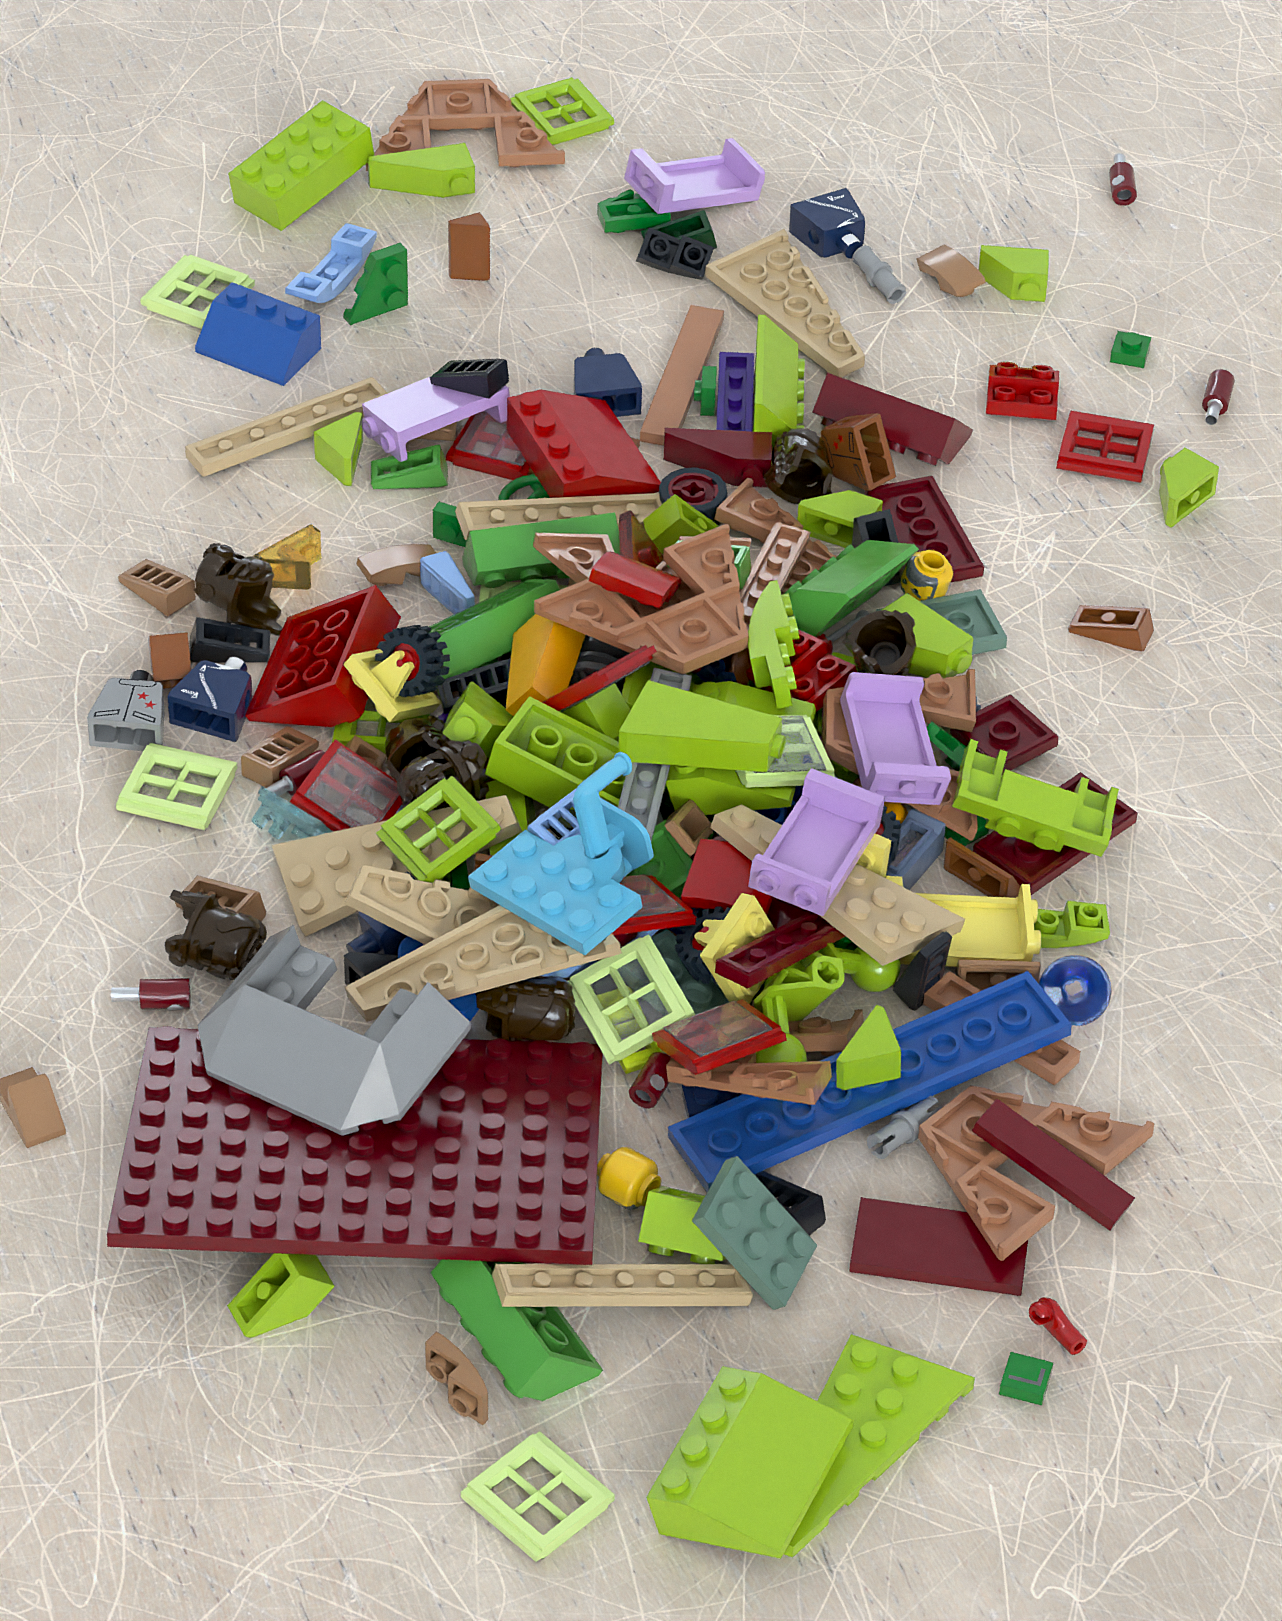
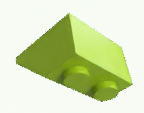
(669, 1225)

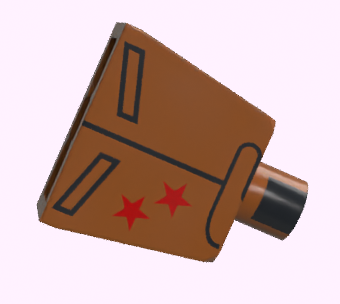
(859, 451)

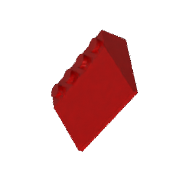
(577, 446)
(306, 669)

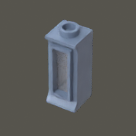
(918, 847)

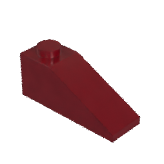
(723, 452)

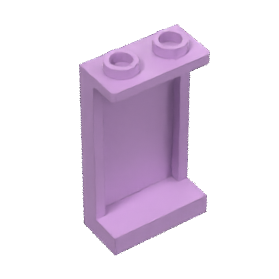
(696, 181)
(423, 409)
(892, 738)
(818, 843)

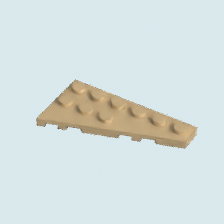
(775, 283)
(868, 908)
(471, 959)

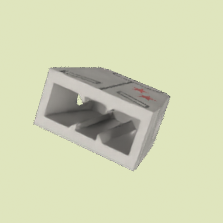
(128, 713)

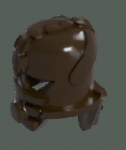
(796, 462)
(239, 587)
(882, 643)
(411, 740)
(453, 758)
(214, 936)
(529, 1009)

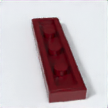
(777, 950)
(1053, 1164)

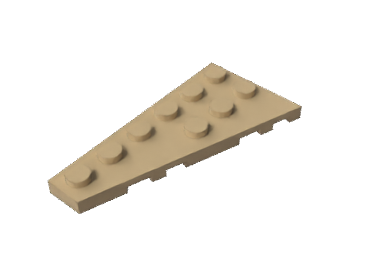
(324, 866)
(415, 906)

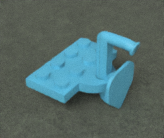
(576, 883)

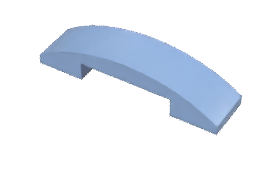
(338, 268)

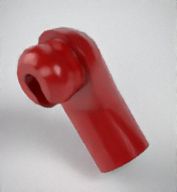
(1052, 1317)

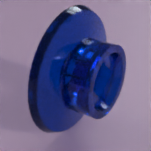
(1084, 1005)

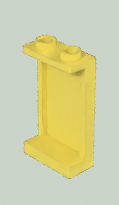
(992, 926)

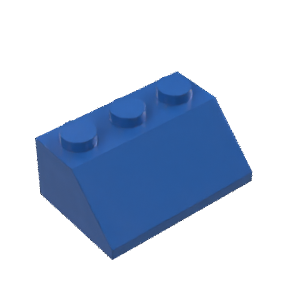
(259, 334)

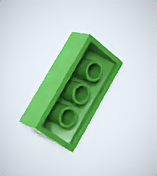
(508, 551)
(845, 583)
(487, 628)
(527, 1344)

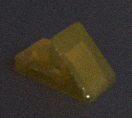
(293, 558)

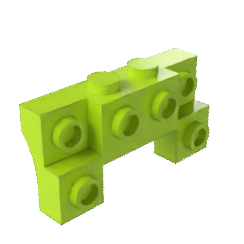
(1033, 808)

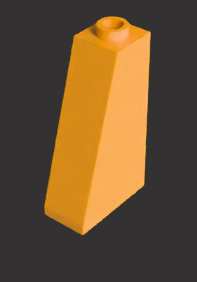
(541, 661)

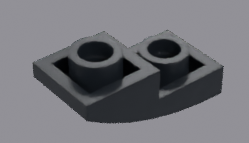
(675, 256)

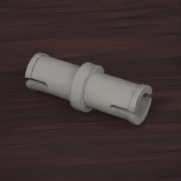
(879, 274)
(902, 1128)

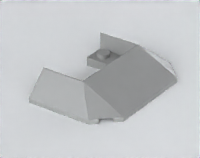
(312, 1067)

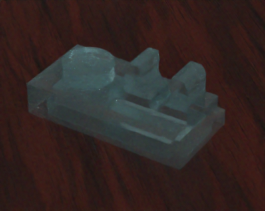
(284, 814)

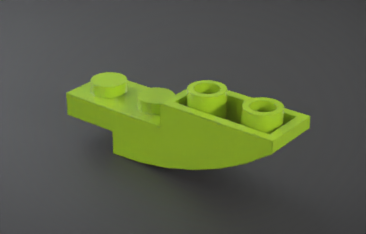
(771, 643)

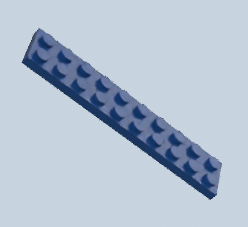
(935, 1056)

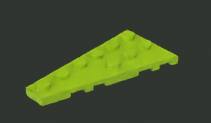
(890, 1404)

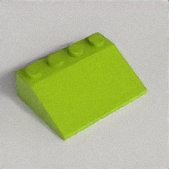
(721, 788)
(747, 1465)

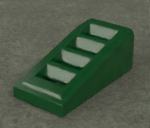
(693, 226)

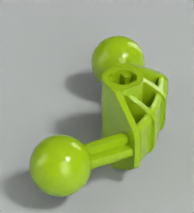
(808, 983)

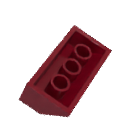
(904, 423)

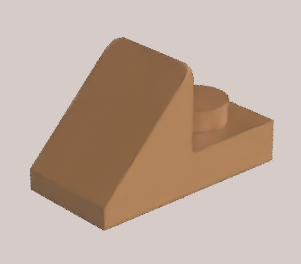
(31, 1106)

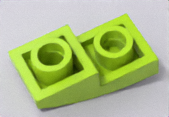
(1075, 926)

